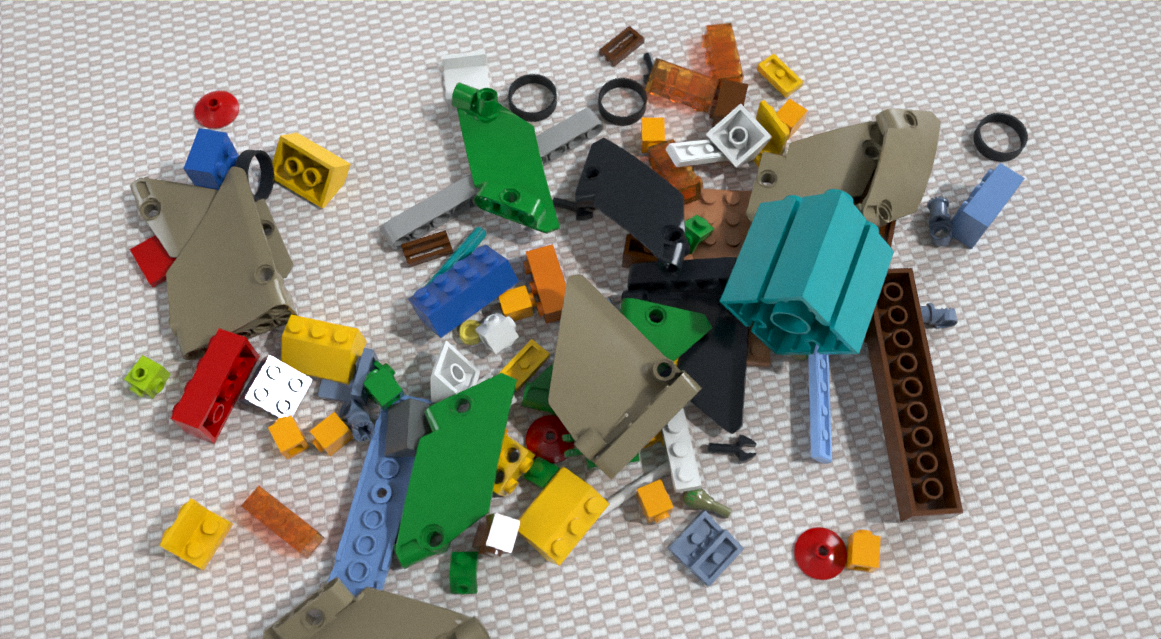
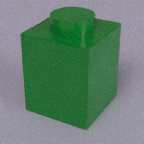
(383, 388)

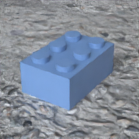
(984, 204)

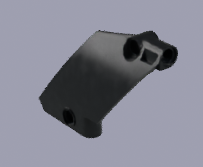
(636, 201)

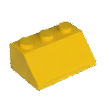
(308, 169)
(322, 348)
(561, 516)

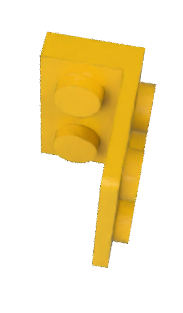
(772, 124)
(195, 534)

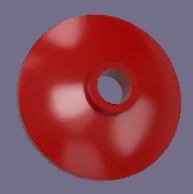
(220, 115)
(549, 450)
(814, 564)

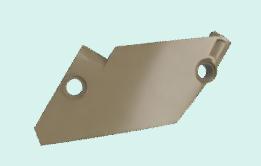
(819, 163)

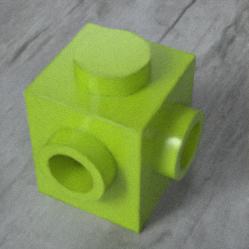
(147, 377)

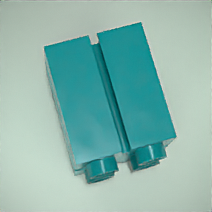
(809, 275)

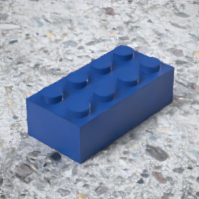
(463, 290)

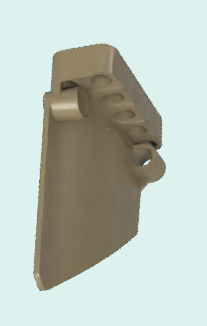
(609, 380)

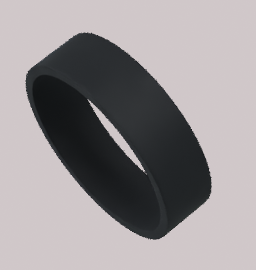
(532, 79)
(622, 83)
(1006, 119)
(266, 169)

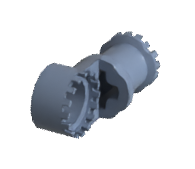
(939, 220)
(939, 317)
(357, 420)

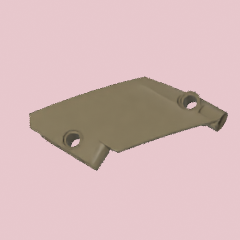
(903, 164)
(182, 210)
(372, 616)

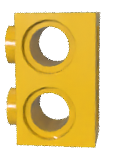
(512, 471)

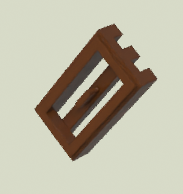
(624, 49)
(426, 245)

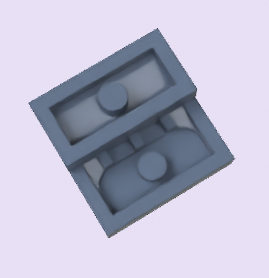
(705, 548)

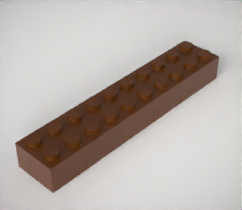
(910, 404)

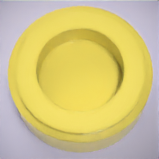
(467, 332)

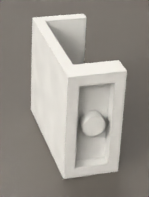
(464, 68)

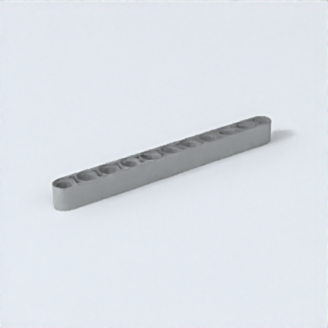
(460, 195)

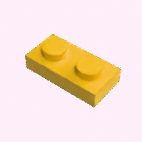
(779, 75)
(526, 363)

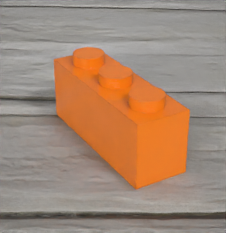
(546, 282)

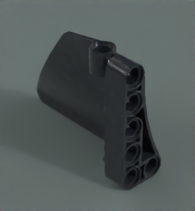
(720, 356)

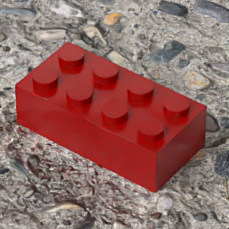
(215, 386)

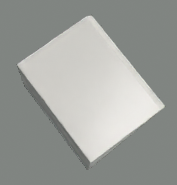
(739, 136)
(451, 374)

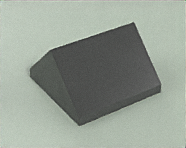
(405, 427)

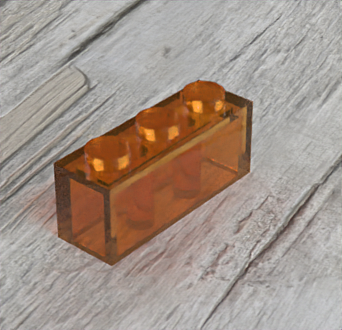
(722, 53)
(681, 85)
(681, 178)
(283, 522)

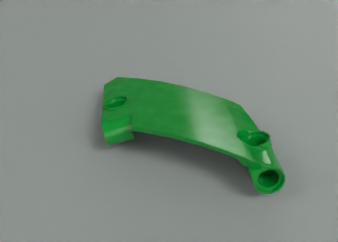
(504, 160)
(671, 336)
(454, 468)

